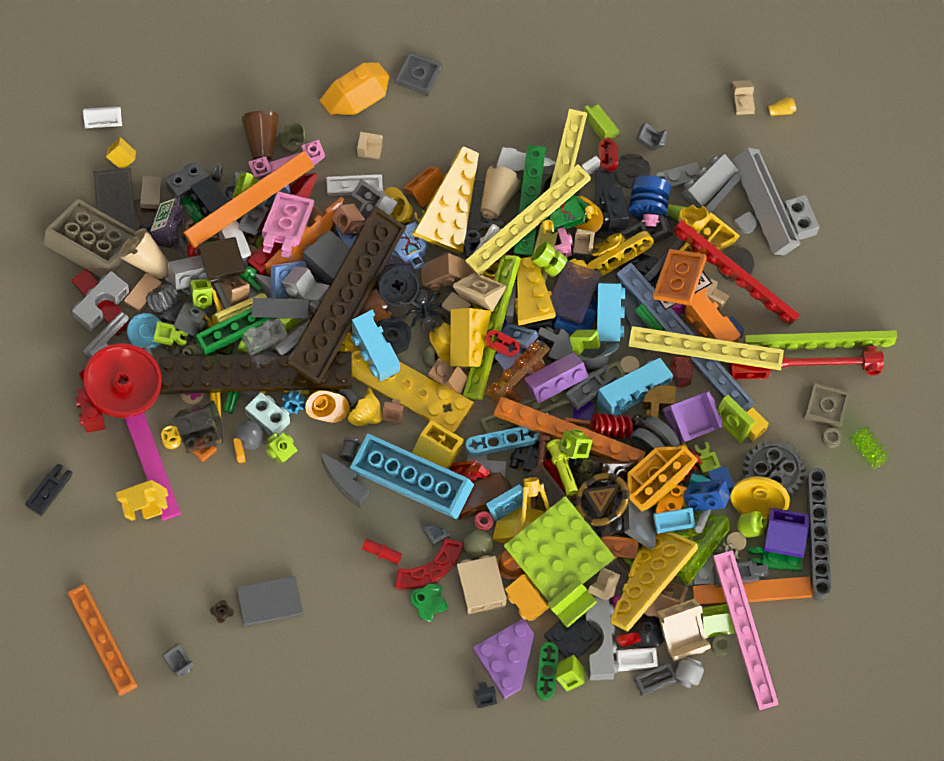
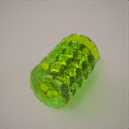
(869, 447)

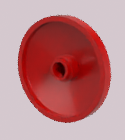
(122, 380)

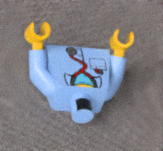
(411, 247)

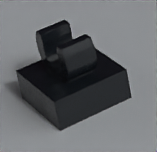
(485, 695)

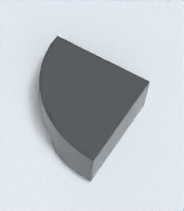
(435, 534)

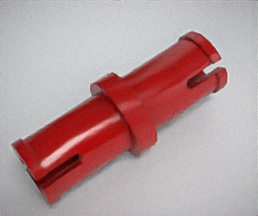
(381, 551)

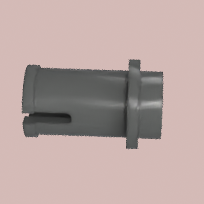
(486, 223)
(350, 396)

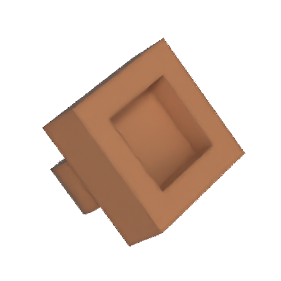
(393, 411)

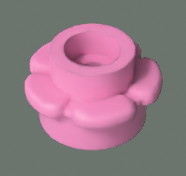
(650, 220)

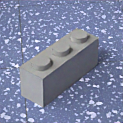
(709, 180)

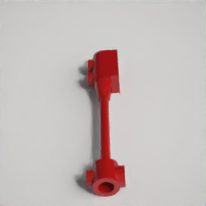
(871, 361)

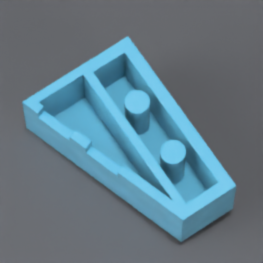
(610, 311)
(374, 347)

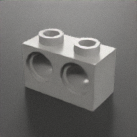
(804, 217)

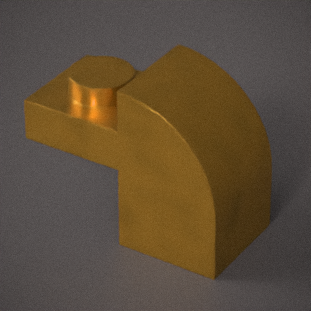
(658, 398)

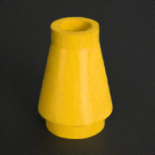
(782, 107)

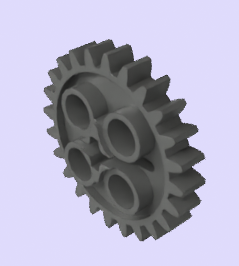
(760, 459)

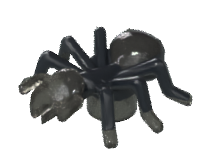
(423, 310)

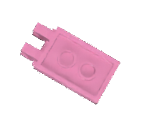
(286, 222)

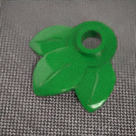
(431, 602)

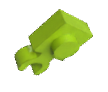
(166, 334)
(708, 459)

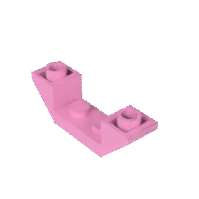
(261, 167)

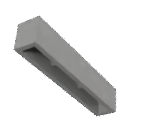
(766, 202)

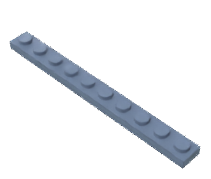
(671, 322)

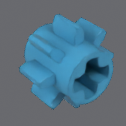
(293, 402)

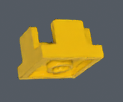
(144, 496)

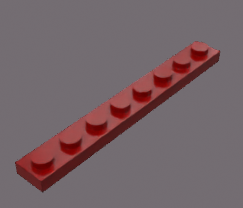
(734, 271)

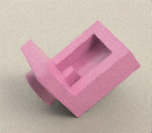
(565, 243)

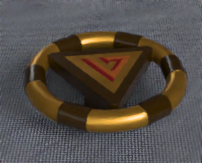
(602, 498)

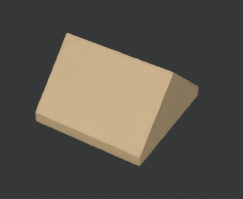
(480, 290)

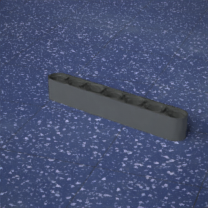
(815, 542)

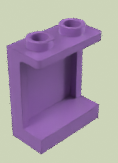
(693, 417)

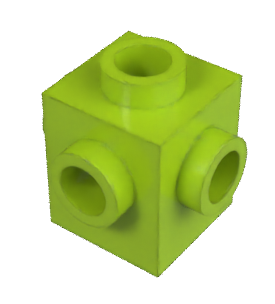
(575, 444)
(280, 447)

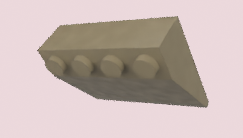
(88, 238)

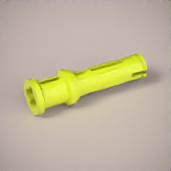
(560, 460)

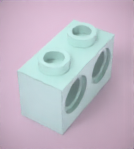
(264, 417)

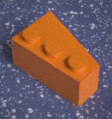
(708, 320)

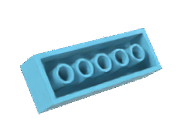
(412, 476)

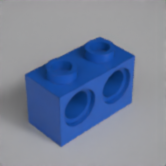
(707, 495)

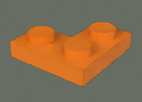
(621, 547)

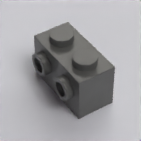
(180, 182)

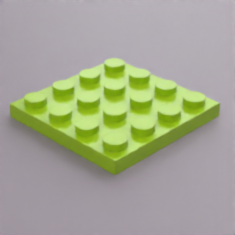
(559, 550)

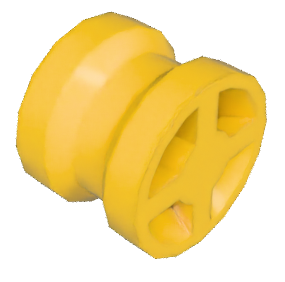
(171, 432)

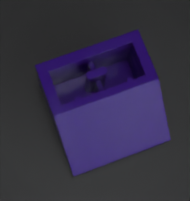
(786, 532)

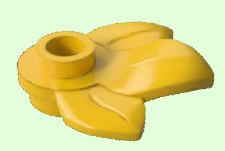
(611, 243)

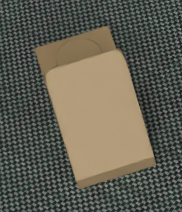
(743, 97)

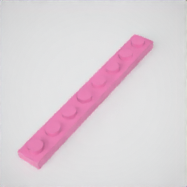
(745, 630)

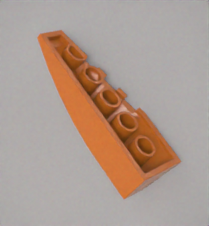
(320, 226)

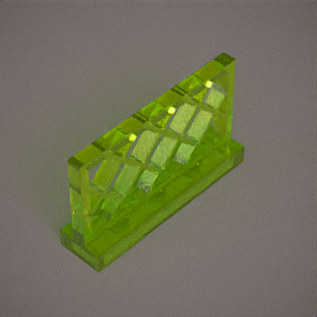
(705, 546)

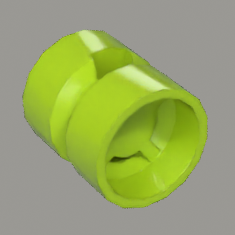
(550, 260)

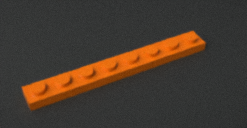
(554, 428)

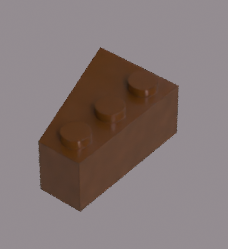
(484, 492)

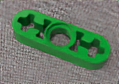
(551, 685)

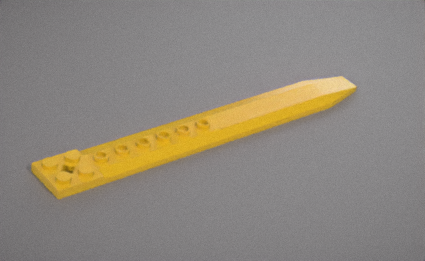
(412, 389)

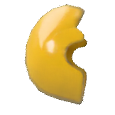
(694, 217)

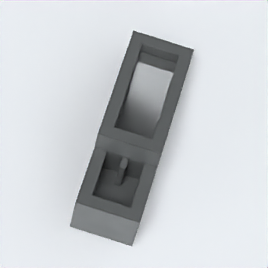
(659, 232)
(345, 480)

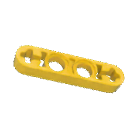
(618, 252)

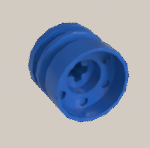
(649, 196)

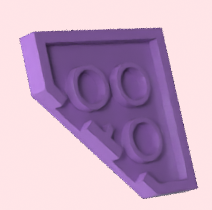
(507, 656)

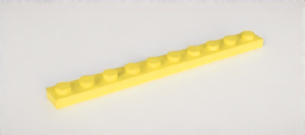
(565, 162)

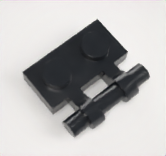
(529, 460)

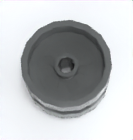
(652, 435)

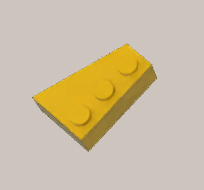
(467, 336)

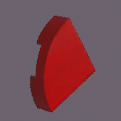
(628, 639)

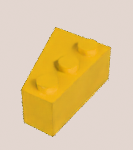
(716, 233)

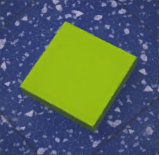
(735, 419)

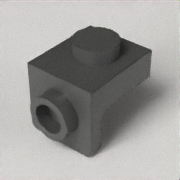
(651, 137)
(178, 661)

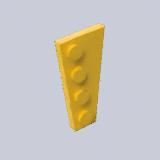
(533, 297)

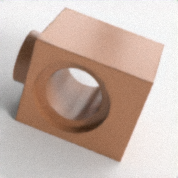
(348, 219)

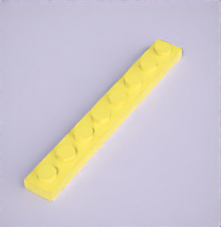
(528, 219)
(706, 348)

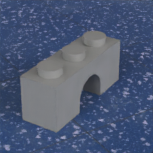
(109, 288)

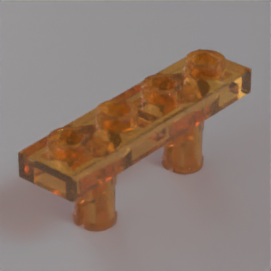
(511, 376)

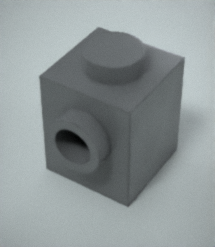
(190, 319)

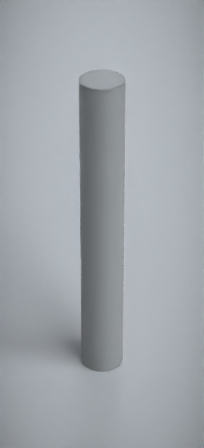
(702, 521)

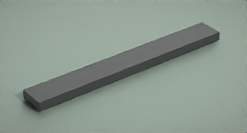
(654, 270)

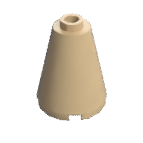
(498, 190)
(145, 254)

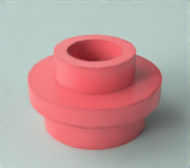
(483, 515)

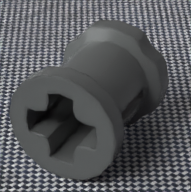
(349, 449)

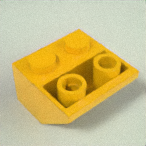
(438, 445)

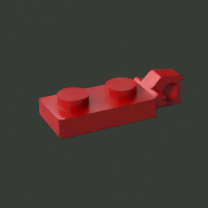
(469, 469)

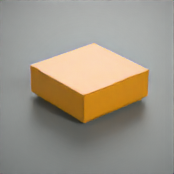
(239, 450)

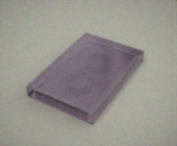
(574, 292)

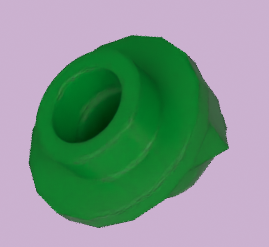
(248, 277)

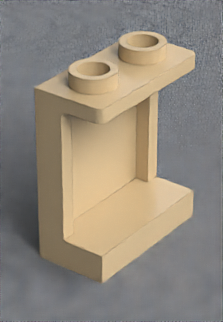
(481, 584)
(683, 630)

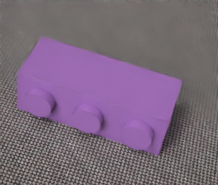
(556, 377)

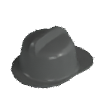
(597, 358)

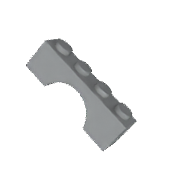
(602, 663)

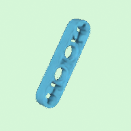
(503, 444)

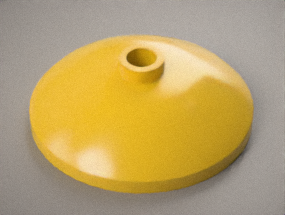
(759, 495)

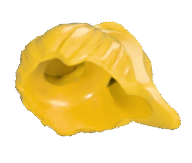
(367, 411)

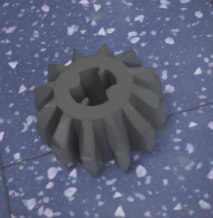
(162, 298)

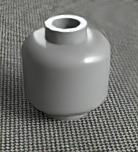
(689, 672)

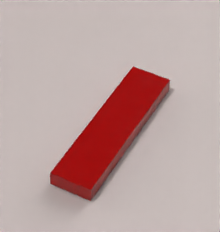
(84, 282)

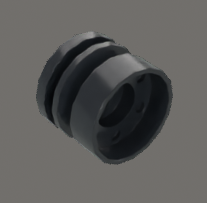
(407, 289)

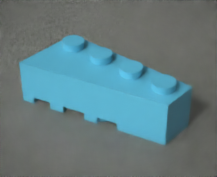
(632, 388)

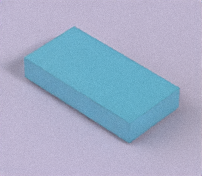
(674, 520)

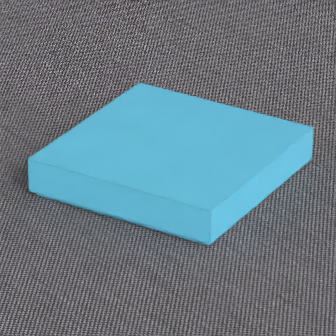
(506, 503)

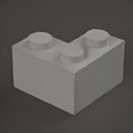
(372, 197)
(302, 285)

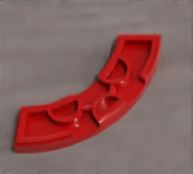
(433, 571)

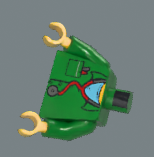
(568, 215)

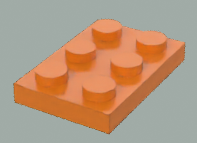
(679, 277)

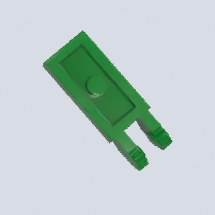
(775, 560)

